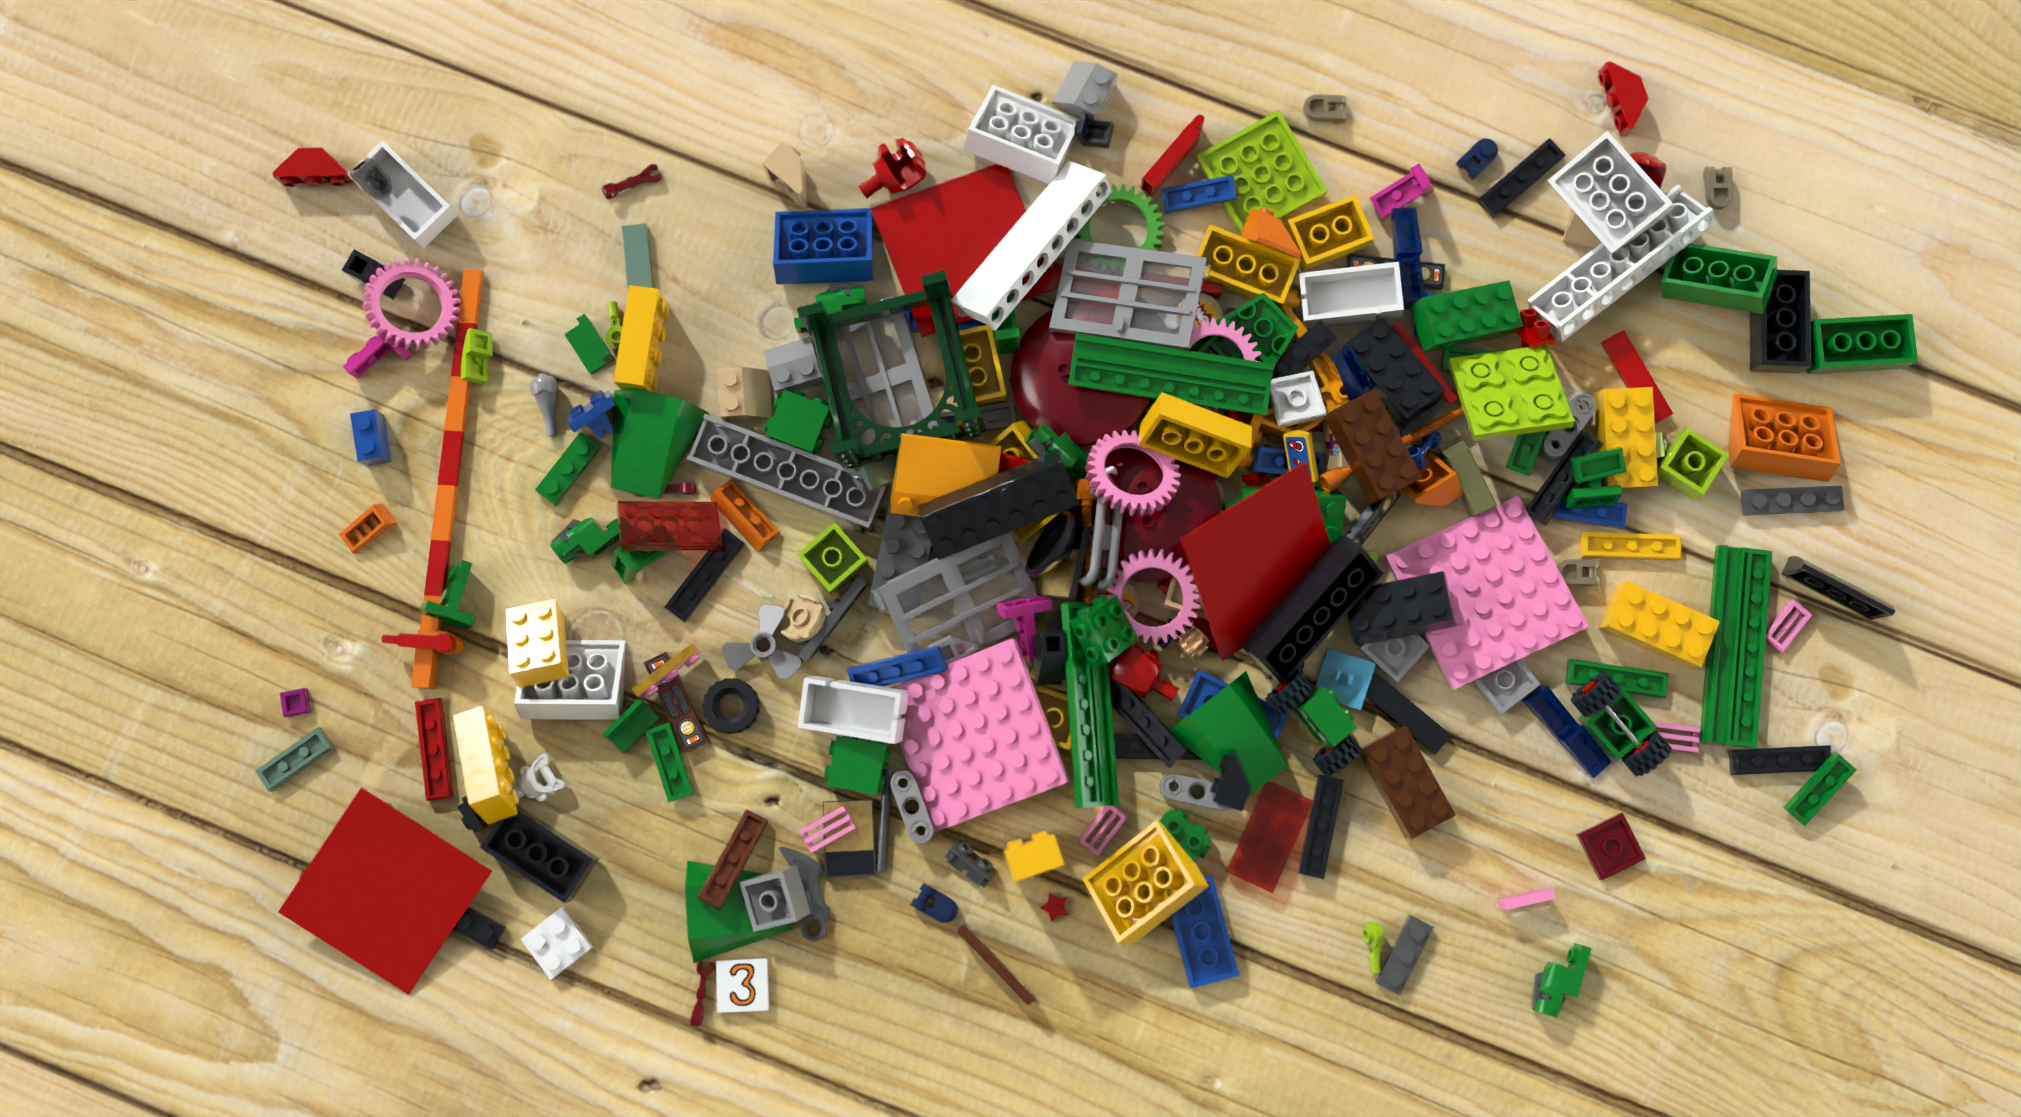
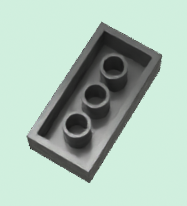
(901, 549)

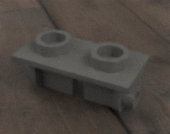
(980, 870)

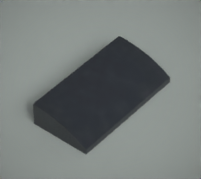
(1836, 589)

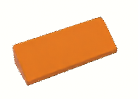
(744, 515)

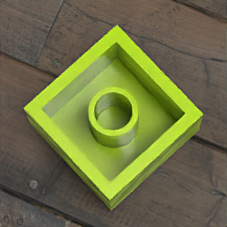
(1691, 463)
(833, 558)

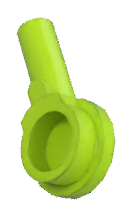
(614, 333)
(1374, 936)

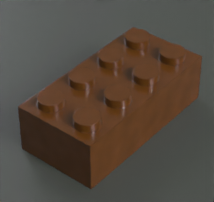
(1372, 446)
(1406, 782)

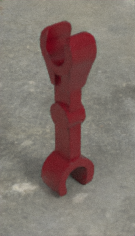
(611, 190)
(684, 488)
(697, 1013)

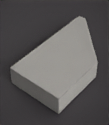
(955, 648)

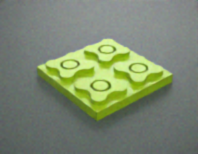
(1266, 168)
(1510, 393)

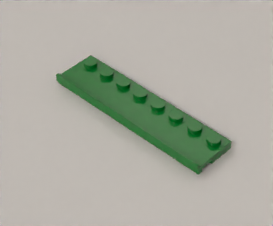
(1184, 374)
(1738, 647)
(1089, 721)

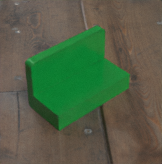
(589, 345)
(632, 725)

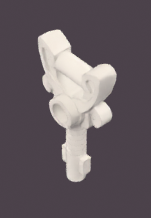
(530, 784)

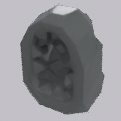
(372, 179)

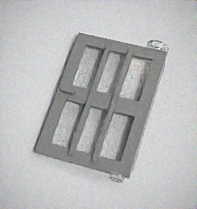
(1128, 293)
(884, 373)
(958, 595)

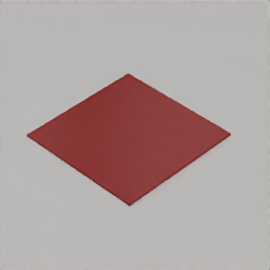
(952, 231)
(1256, 555)
(384, 891)

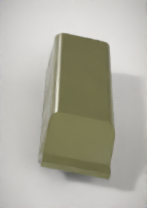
(1475, 491)

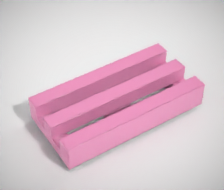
(1773, 641)
(1694, 739)
(808, 839)
(1089, 846)
(1525, 898)

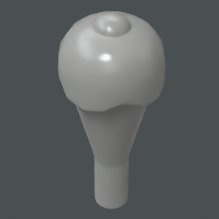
(544, 390)

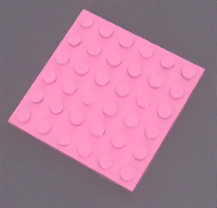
(1501, 591)
(978, 736)

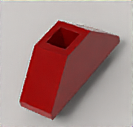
(1623, 95)
(311, 168)

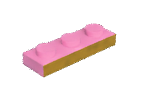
(667, 671)

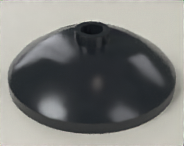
(1052, 545)

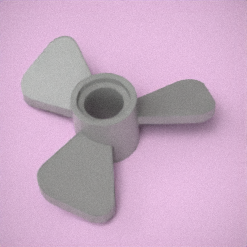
(740, 653)

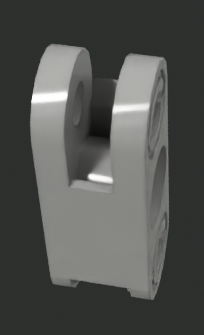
(1582, 409)
(1183, 791)
(902, 796)

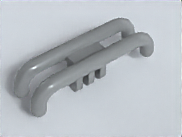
(1104, 539)

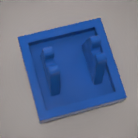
(593, 414)

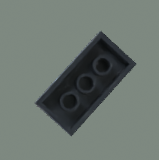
(1783, 332)
(1398, 374)
(1402, 609)
(540, 854)

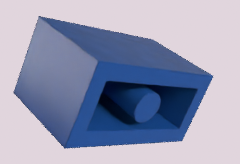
(370, 437)

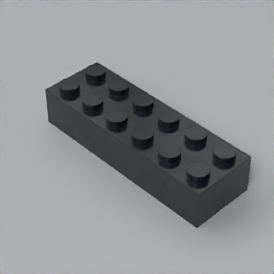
(998, 505)
(1312, 609)

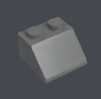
(1085, 89)
(793, 366)
(775, 898)

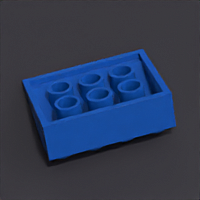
(823, 246)

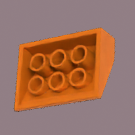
(1783, 438)

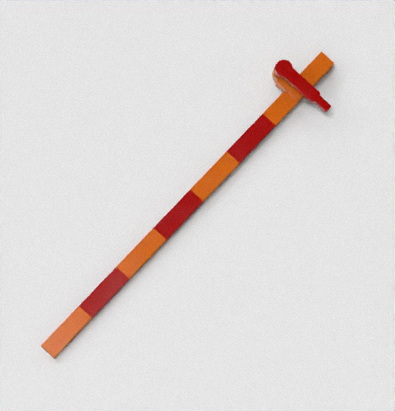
(430, 639)

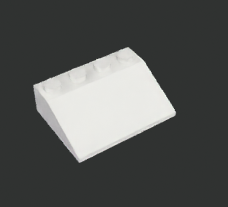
(1021, 134)
(1611, 193)
(589, 692)

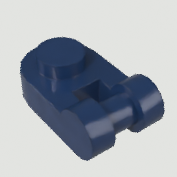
(1483, 153)
(944, 908)

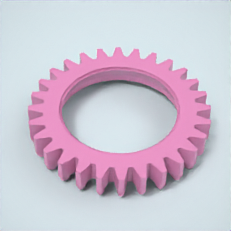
(391, 274)
(1228, 332)
(1099, 479)
(1182, 577)

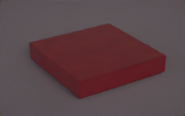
(1611, 846)

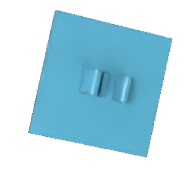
(1346, 677)

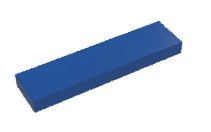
(899, 668)

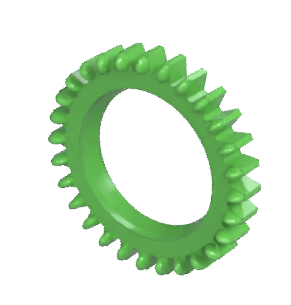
(1154, 226)

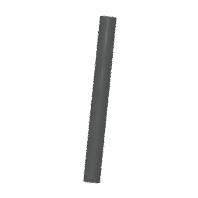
(884, 822)

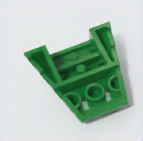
(1262, 320)
(650, 439)
(1235, 722)
(719, 931)

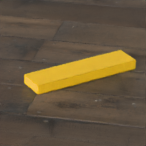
(1630, 546)

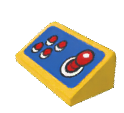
(1300, 449)

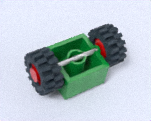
(1322, 717)
(1620, 725)

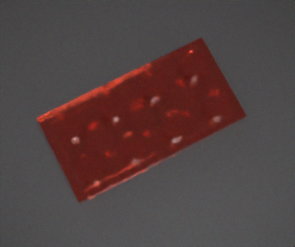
(668, 525)
(1269, 836)

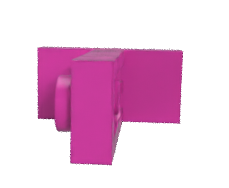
(1402, 191)
(373, 351)
(1025, 622)

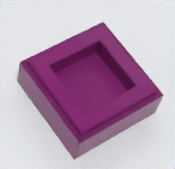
(295, 702)

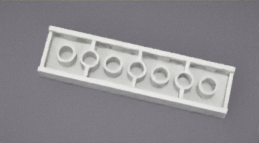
(1029, 241)
(1604, 277)

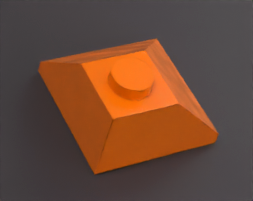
(1269, 231)
(1438, 483)

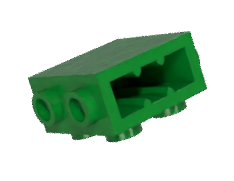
(799, 421)
(1103, 630)
(857, 765)
(1189, 837)

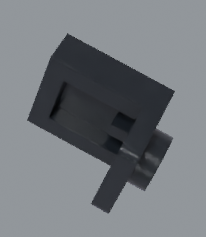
(1093, 132)
(471, 818)

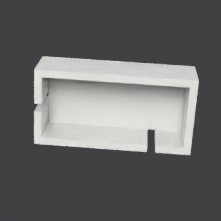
(412, 200)
(1351, 294)
(853, 709)

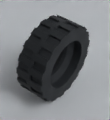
(713, 698)

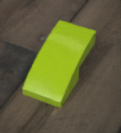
(475, 356)

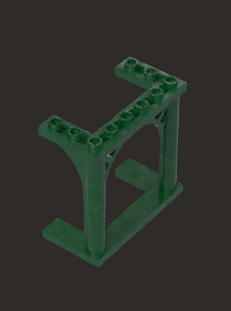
(849, 447)

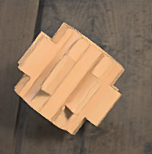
(1193, 642)

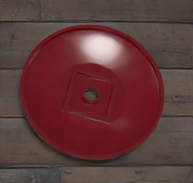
(1042, 391)
(1192, 506)

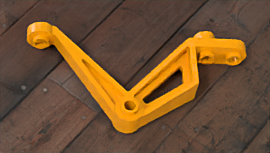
(1325, 372)

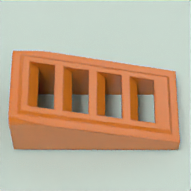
(381, 519)

